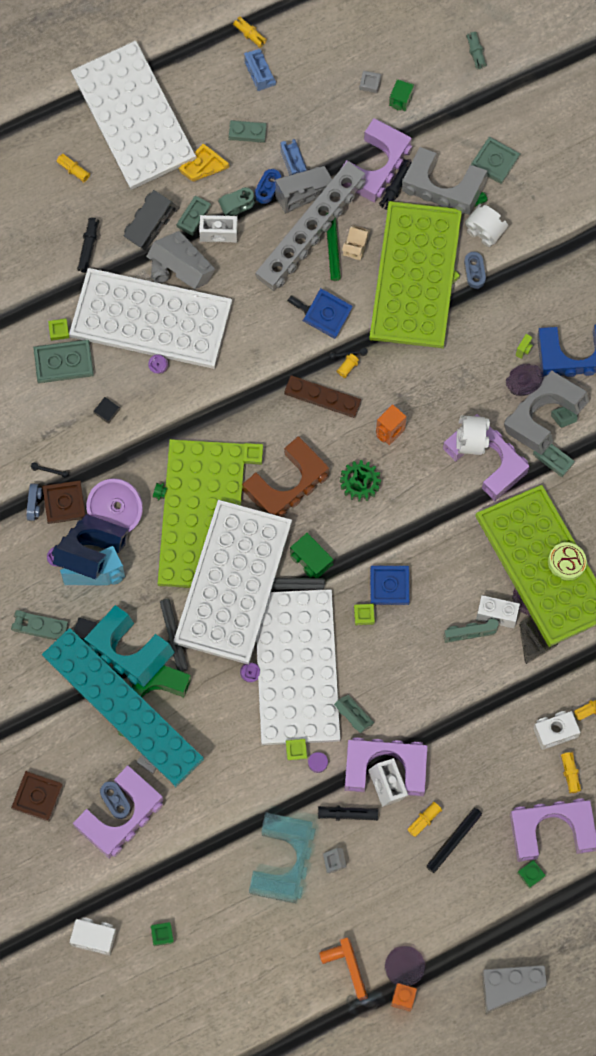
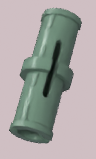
(476, 50)

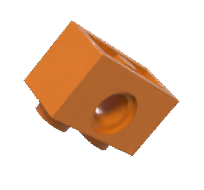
(390, 425)

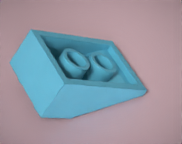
(112, 573)

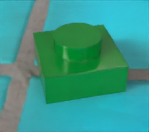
(531, 874)
(162, 934)

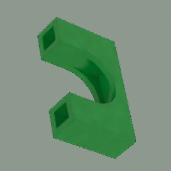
(167, 680)

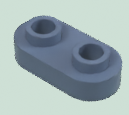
(474, 271)
(32, 509)
(115, 801)

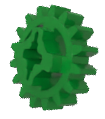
(367, 477)

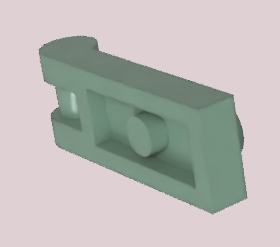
(39, 625)
(471, 631)

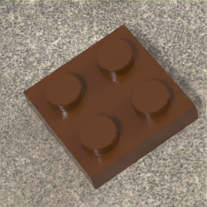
(64, 502)
(37, 796)

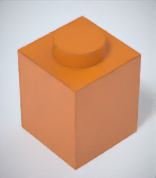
(403, 997)

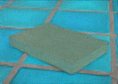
(63, 361)

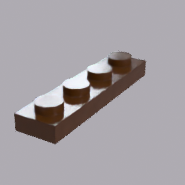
(322, 396)

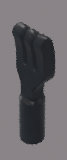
(298, 304)

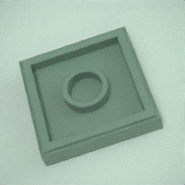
(496, 159)

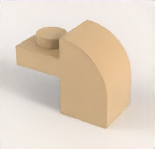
(356, 242)

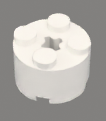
(485, 224)
(472, 435)

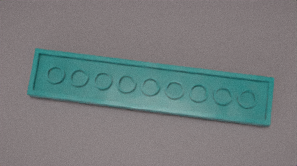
(123, 707)

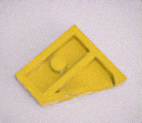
(204, 165)

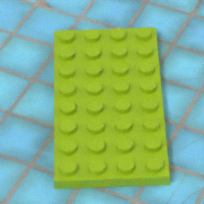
(415, 275)
(195, 481)
(522, 536)

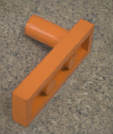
(346, 950)

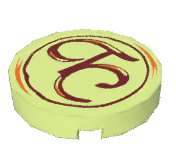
(567, 561)

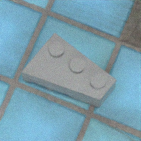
(301, 188)
(182, 258)
(511, 984)

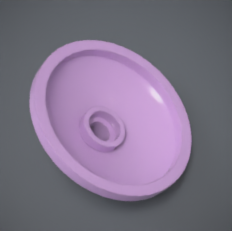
(103, 499)

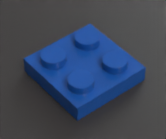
(327, 313)
(389, 585)

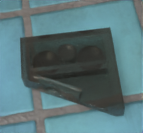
(532, 640)

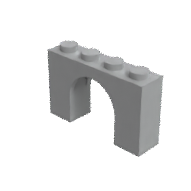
(461, 197)
(552, 391)

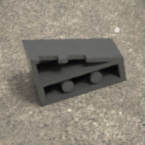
(149, 219)

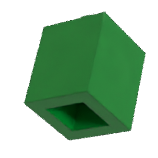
(401, 95)

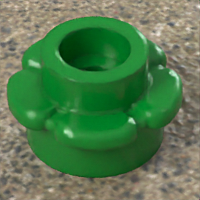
(159, 491)

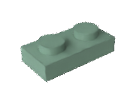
(247, 131)
(191, 217)
(555, 460)
(354, 714)

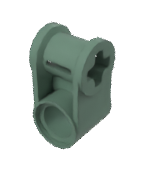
(235, 202)

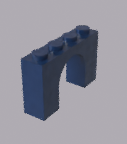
(88, 531)

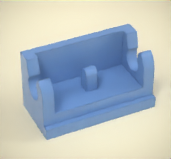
(259, 69)
(292, 157)

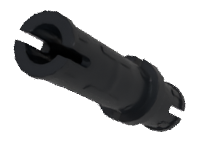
(393, 190)
(90, 237)
(347, 813)

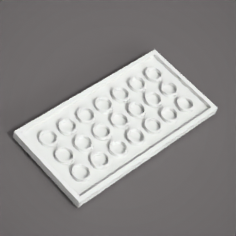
(133, 115)
(150, 318)
(233, 582)
(298, 669)

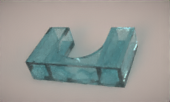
(285, 886)

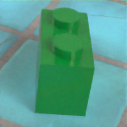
(311, 556)

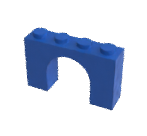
(555, 360)

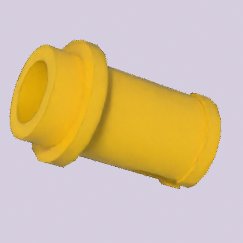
(347, 365)

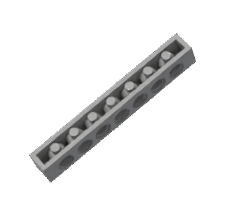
(347, 174)

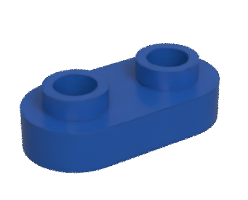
(267, 187)

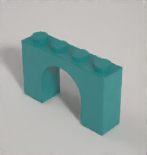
(138, 666)

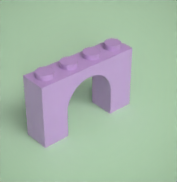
(395, 146)
(508, 474)
(412, 757)
(576, 815)
(110, 839)

